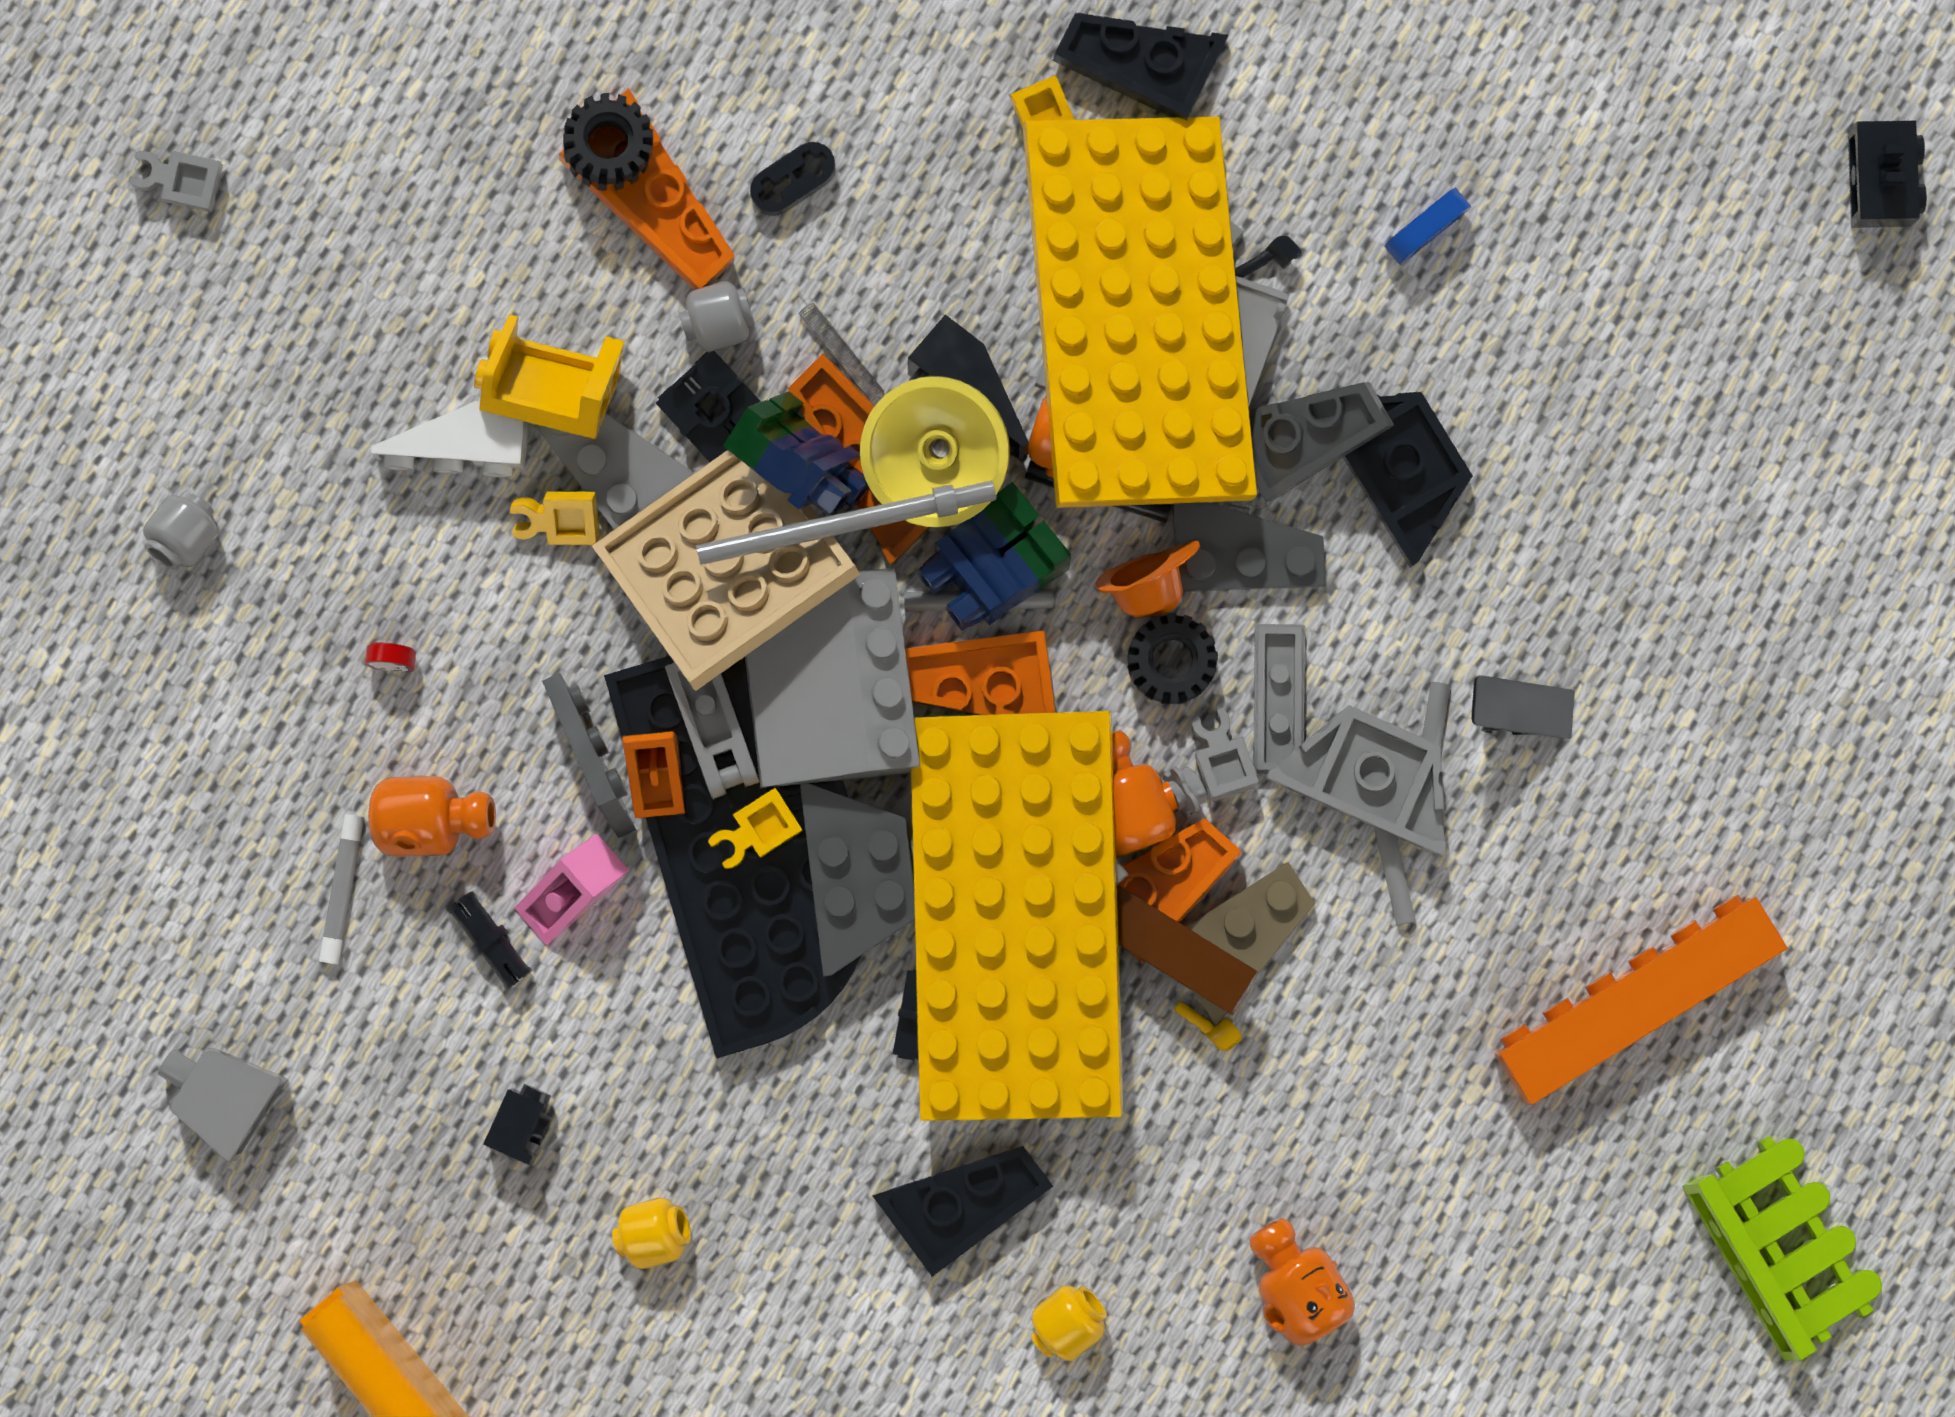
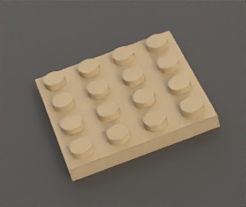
(731, 606)

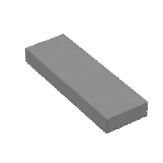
(1278, 693)

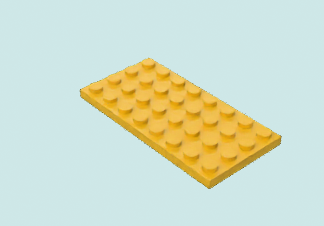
(1138, 312)
(1016, 917)

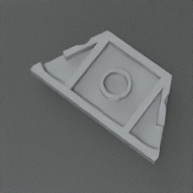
(1372, 776)

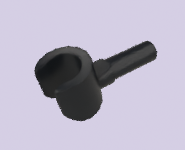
(1281, 249)

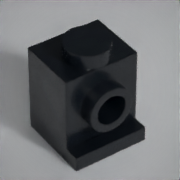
(520, 1123)

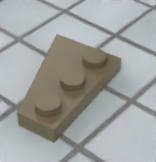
(1255, 922)

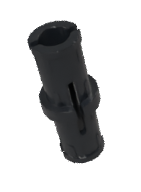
(489, 940)

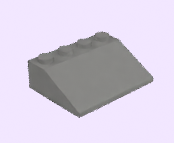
(835, 690)

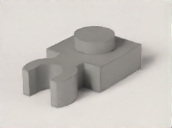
(185, 180)
(1224, 763)

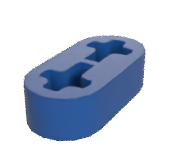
(1427, 226)

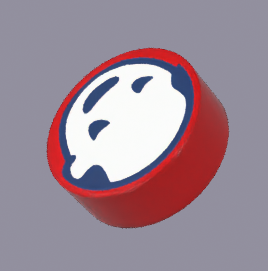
(390, 657)

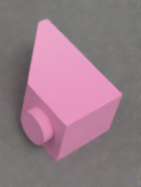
(571, 888)

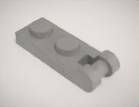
(713, 731)

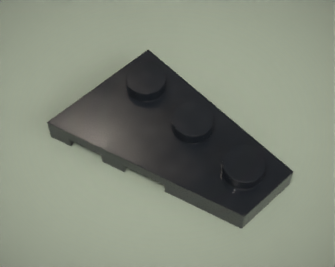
(962, 1205)

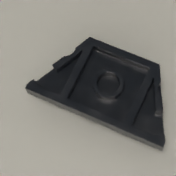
(1410, 473)

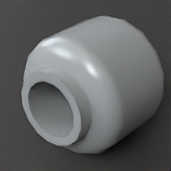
(717, 316)
(180, 531)

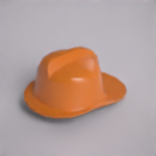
(1148, 583)

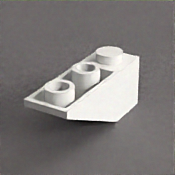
(457, 437)

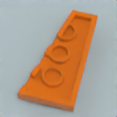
(663, 210)
(841, 410)

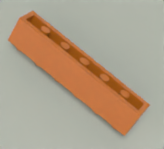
(1639, 1000)

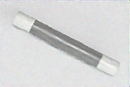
(341, 889)

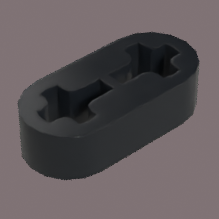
(799, 188)

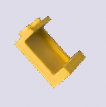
(548, 382)

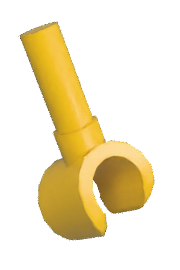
(1223, 1035)

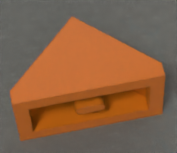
(654, 774)

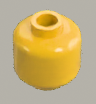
(652, 1233)
(1068, 1322)

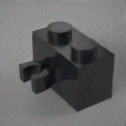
(1885, 174)

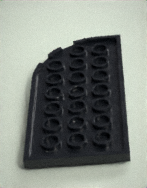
(742, 927)

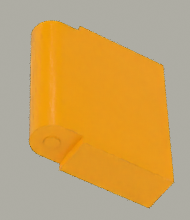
(375, 1357)

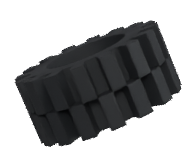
(607, 113)
(1180, 629)

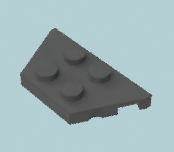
(856, 874)

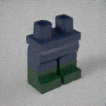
(797, 456)
(995, 559)

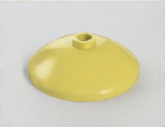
(900, 438)

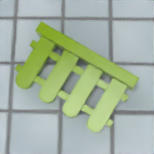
(1765, 1284)

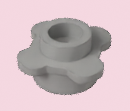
(1186, 789)

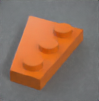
(984, 675)
(1181, 870)

